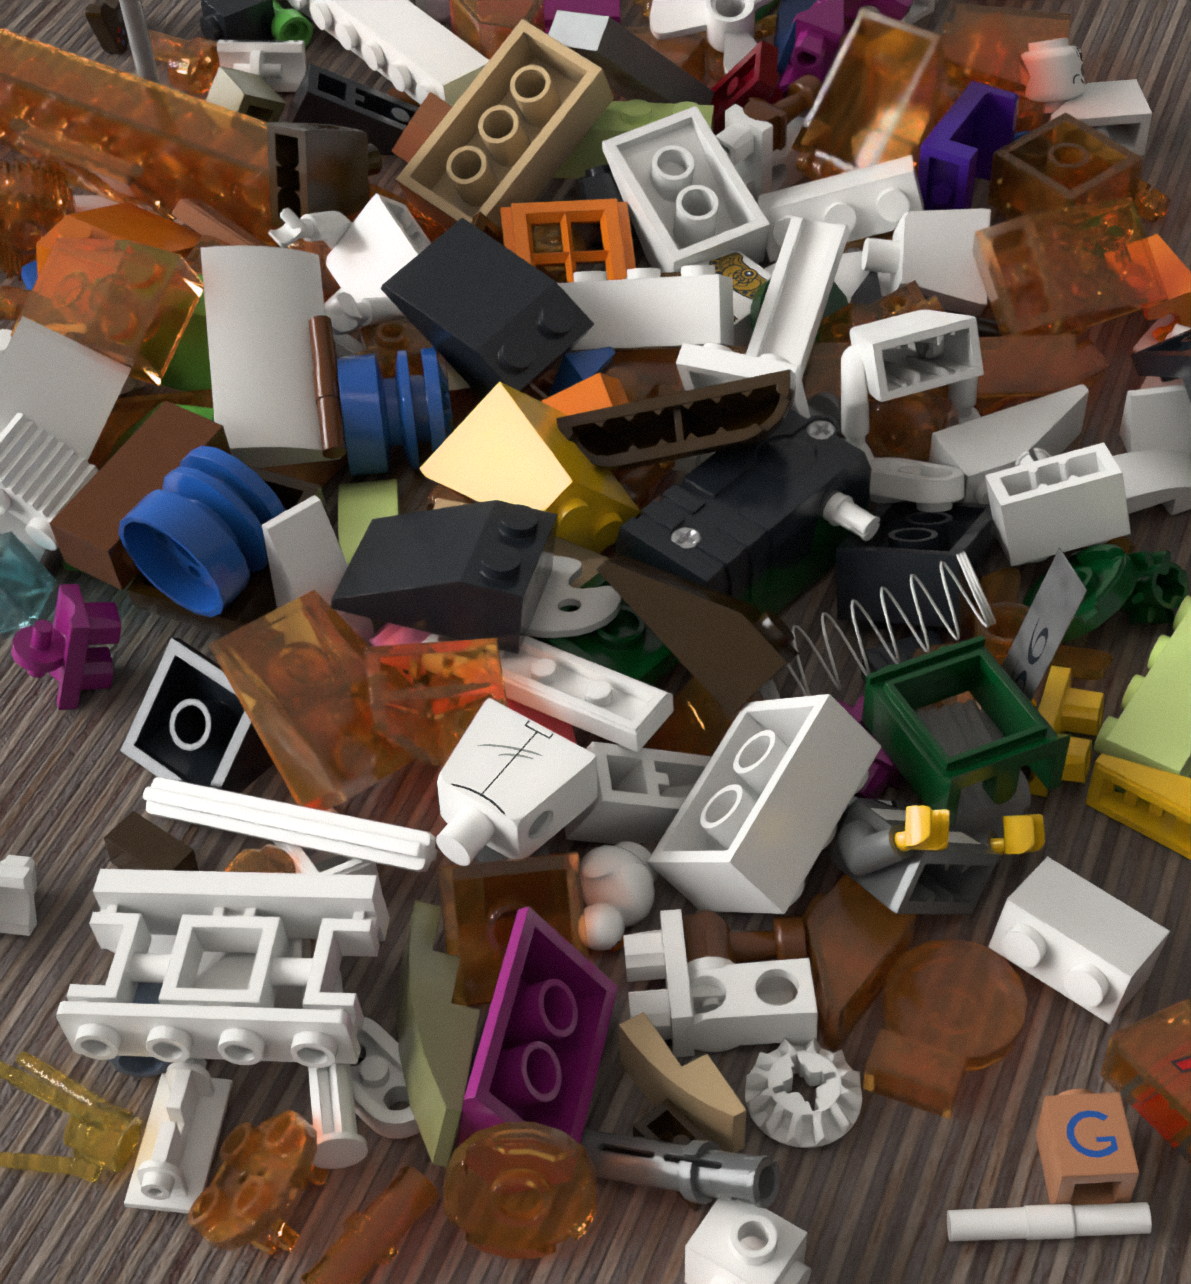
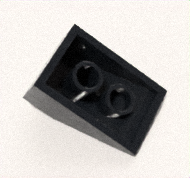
(487, 309)
(913, 544)
(454, 571)

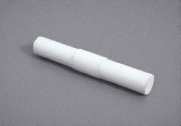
(1049, 1221)

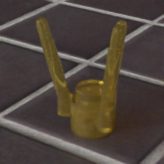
(96, 1130)

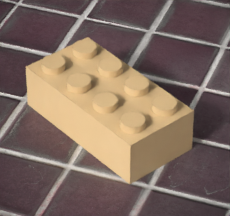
(507, 130)

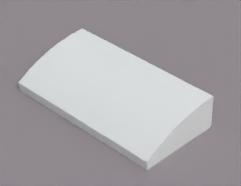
(262, 351)

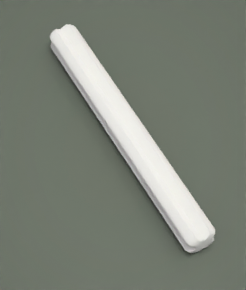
(291, 824)

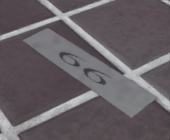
(1044, 626)

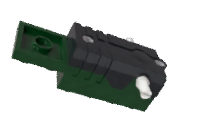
(744, 524)

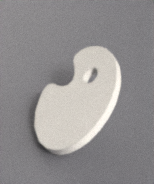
(596, 605)

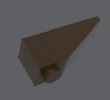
(712, 634)

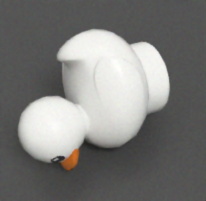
(617, 891)

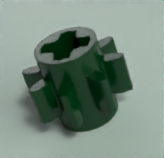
(1158, 588)

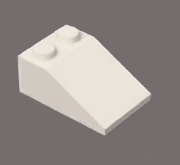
(684, 193)

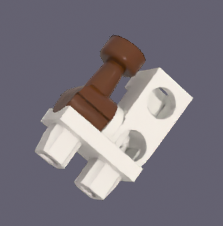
(763, 135)
(717, 985)

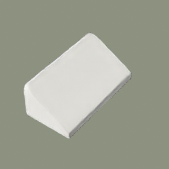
(1157, 419)

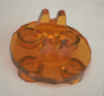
(257, 1184)

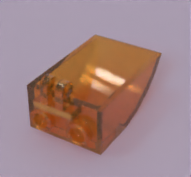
(874, 99)

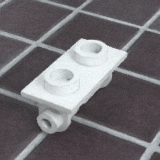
(179, 1138)

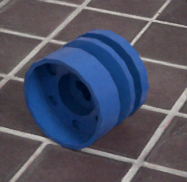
(392, 410)
(202, 530)

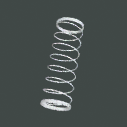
(770, 691)

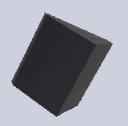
(195, 725)

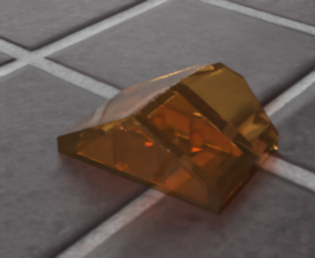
(431, 692)

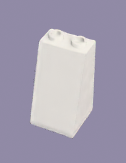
(61, 390)

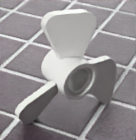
(726, 23)

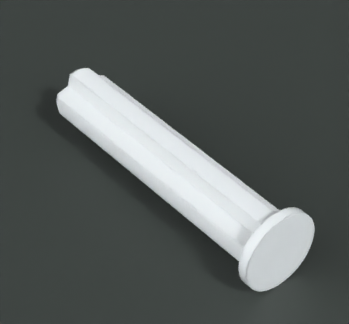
(335, 1113)

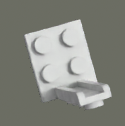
(787, 316)

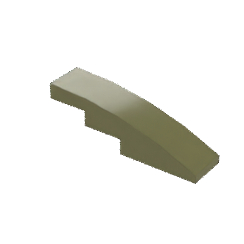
(433, 1034)

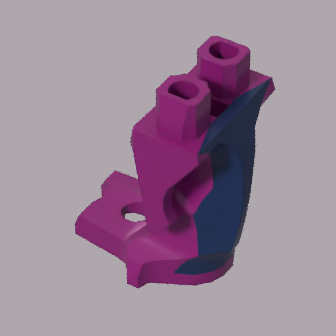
(815, 30)

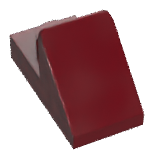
(751, 77)

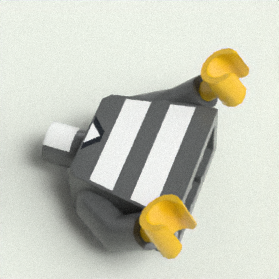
(918, 861)

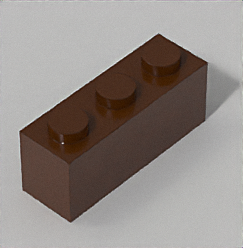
(91, 520)

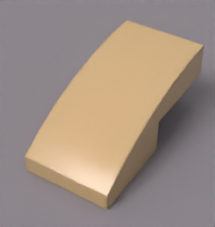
(693, 1088)

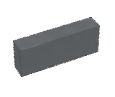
(627, 61)

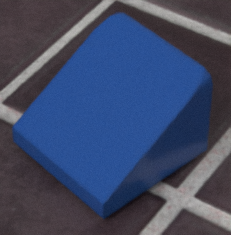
(580, 366)

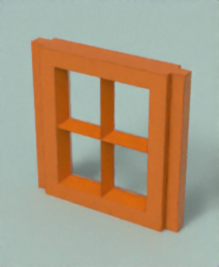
(615, 232)

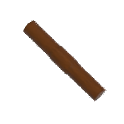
(327, 387)

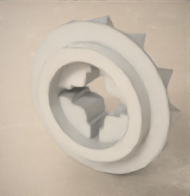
(788, 1116)

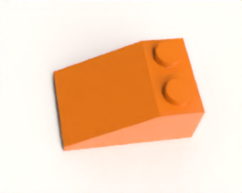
(120, 222)

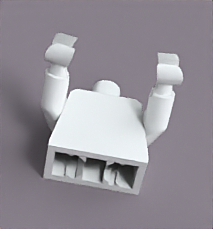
(361, 257)
(909, 357)

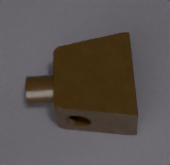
(319, 168)

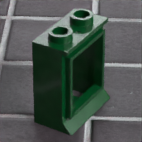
(944, 673)

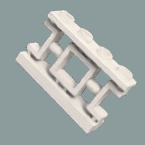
(226, 915)

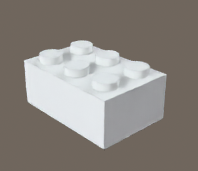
(766, 805)

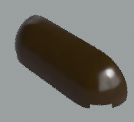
(683, 422)

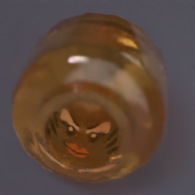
(906, 425)

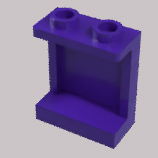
(965, 145)

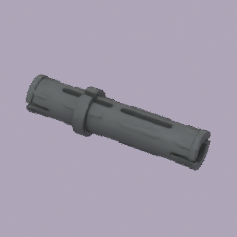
(695, 1169)

